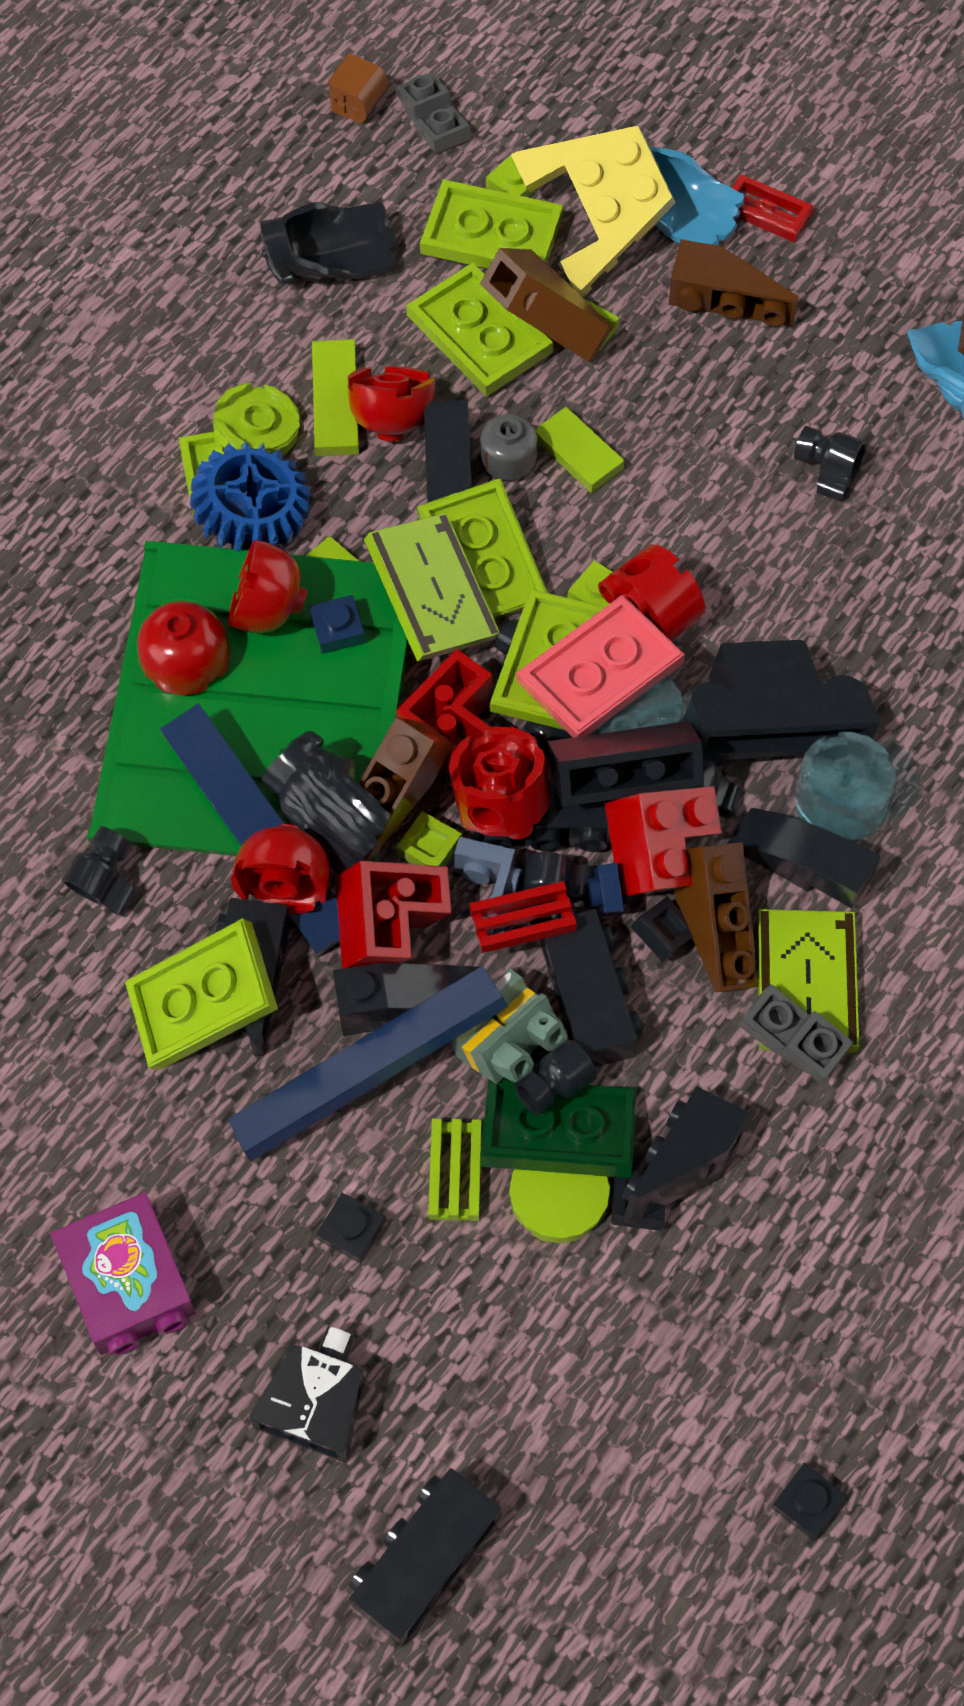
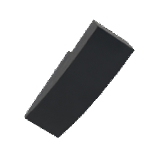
(447, 448)
(806, 854)

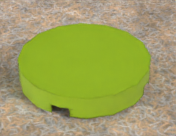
(257, 417)
(558, 1204)

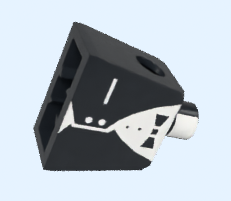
(314, 1397)

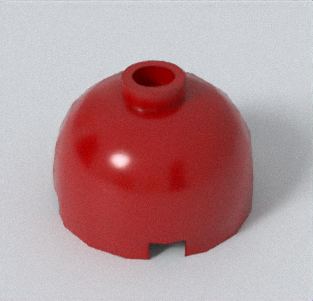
(390, 401)
(266, 590)
(183, 647)
(282, 868)

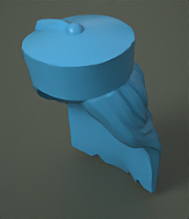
(703, 205)
(940, 360)

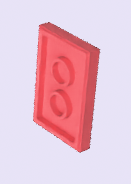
(600, 668)

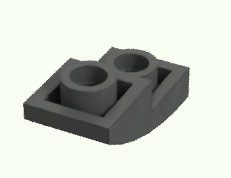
(431, 111)
(793, 1034)

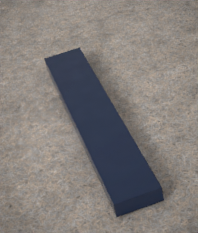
(241, 806)
(367, 1063)

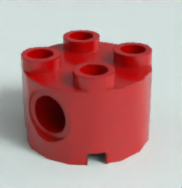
(657, 590)
(500, 782)

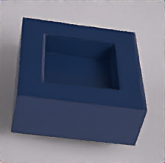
(337, 624)
(605, 890)

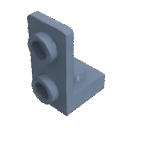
(487, 862)

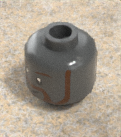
(508, 447)

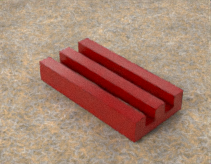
(764, 212)
(519, 900)

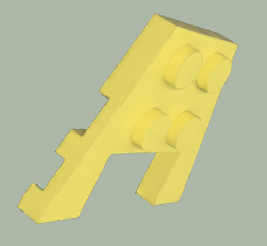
(616, 186)

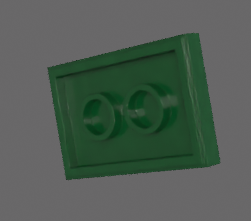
(573, 1136)

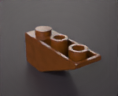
(722, 283)
(545, 301)
(403, 770)
(720, 915)

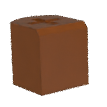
(356, 88)

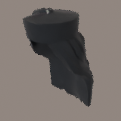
(329, 242)
(326, 800)

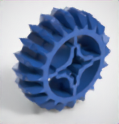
(270, 484)

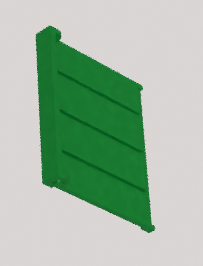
(263, 701)

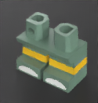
(504, 1041)

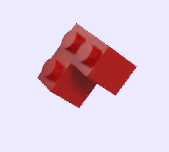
(452, 701)
(652, 833)
(380, 905)

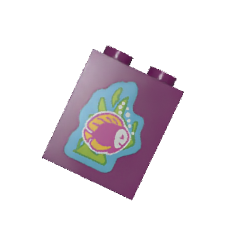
(123, 1275)

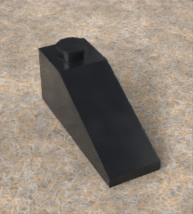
(272, 931)
(382, 991)

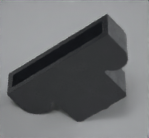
(772, 703)

